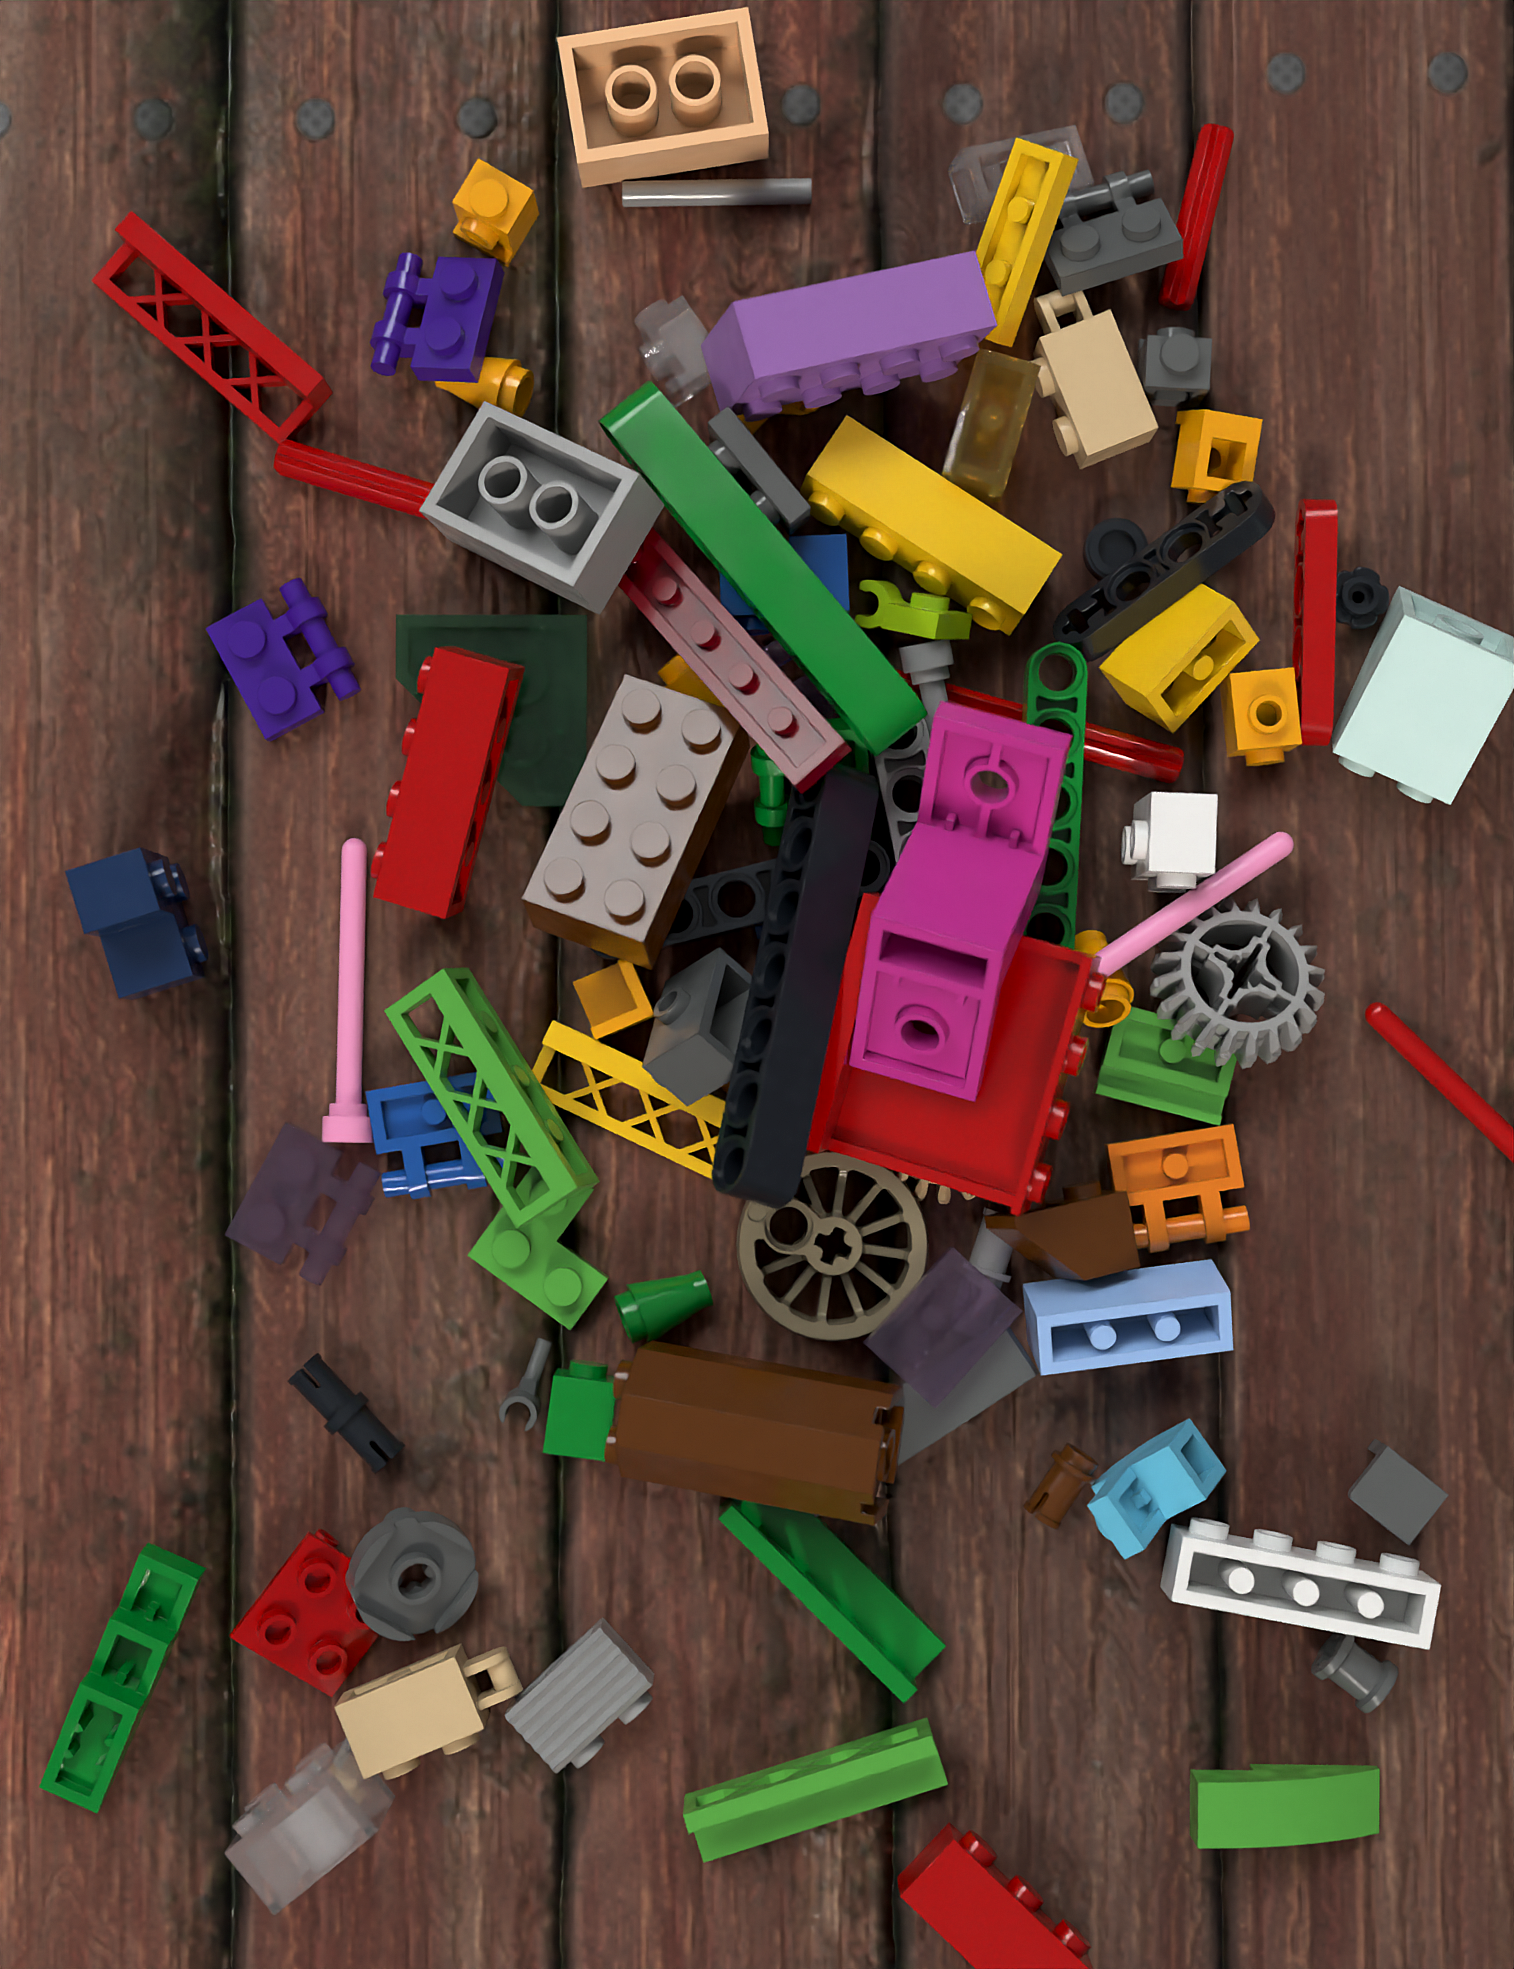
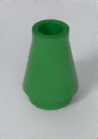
(661, 1304)

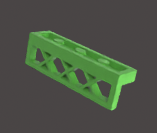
(511, 1083)
(814, 1790)

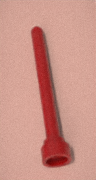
(1442, 1077)

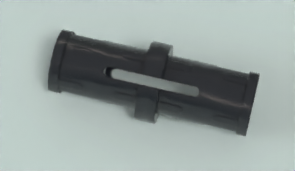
(346, 1413)

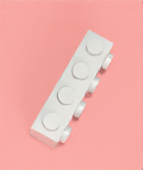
(1300, 1585)

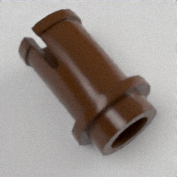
(1061, 1485)

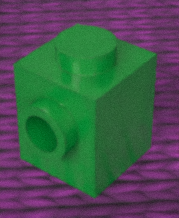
(580, 1411)

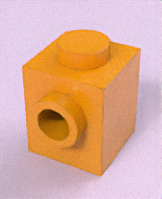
(1260, 715)

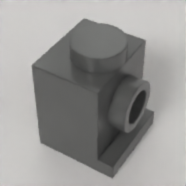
(1174, 367)

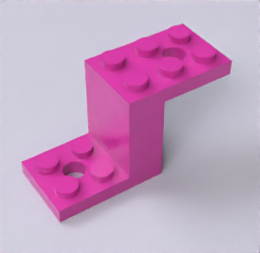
(958, 900)

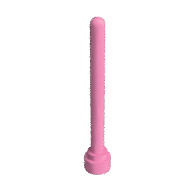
(1194, 902)
(348, 1117)

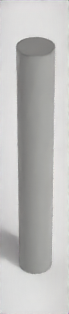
(717, 192)

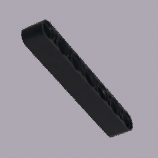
(795, 988)

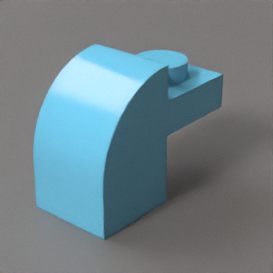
(1154, 1485)

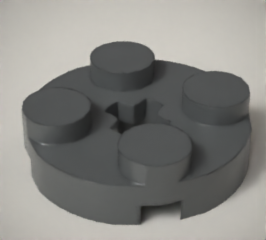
(401, 1542)

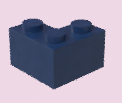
(141, 921)

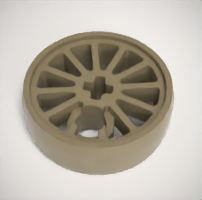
(755, 1225)

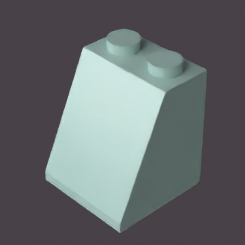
(1425, 698)

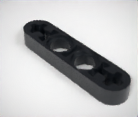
(1166, 576)

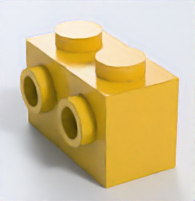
(1180, 656)

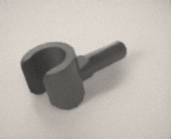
(529, 1384)

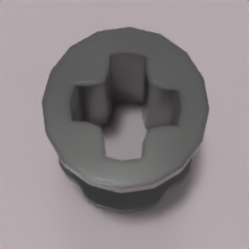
(1355, 1671)

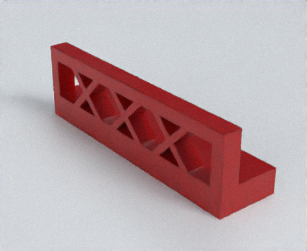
(225, 312)

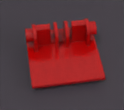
(309, 1617)

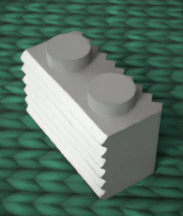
(581, 1697)

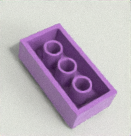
(848, 336)

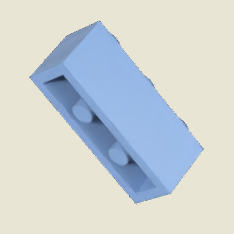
(1128, 1317)

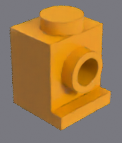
(494, 212)
(1223, 437)

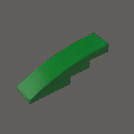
(122, 1677)

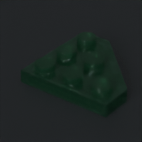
(551, 712)

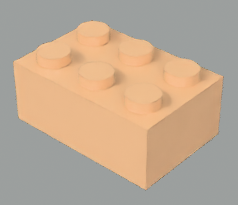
(664, 97)

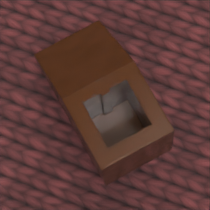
(1073, 1236)

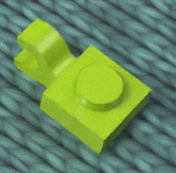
(924, 616)

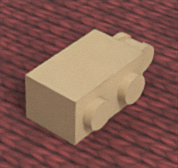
(1089, 381)
(423, 1709)

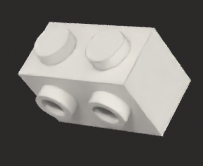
(1171, 840)

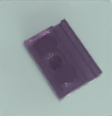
(942, 1327)

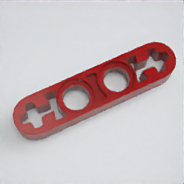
(1315, 617)

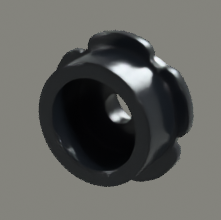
(1374, 598)

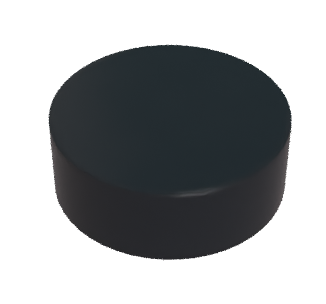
(1112, 545)

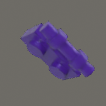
(455, 319)
(266, 668)

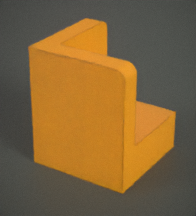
(614, 999)

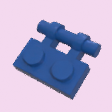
(412, 1118)

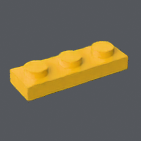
(1021, 230)

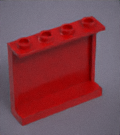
(979, 1146)

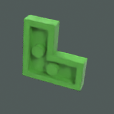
(534, 1258)

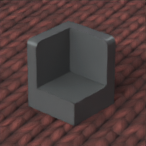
(1396, 1493)

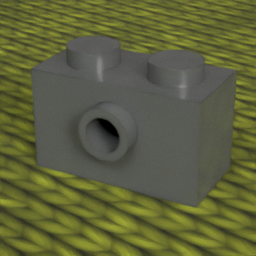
(698, 1027)

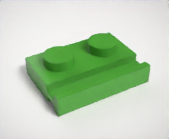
(1159, 1073)

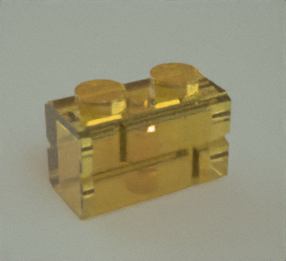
(990, 424)

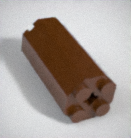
(756, 1431)

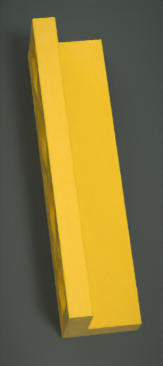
(630, 1071)

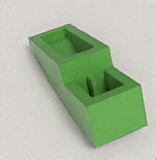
(1283, 1805)

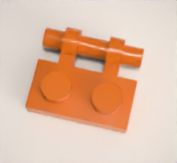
(1180, 1167)

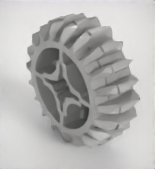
(1284, 1002)

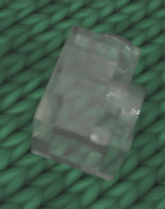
(673, 348)

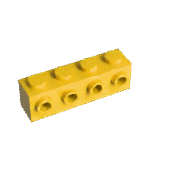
(927, 526)

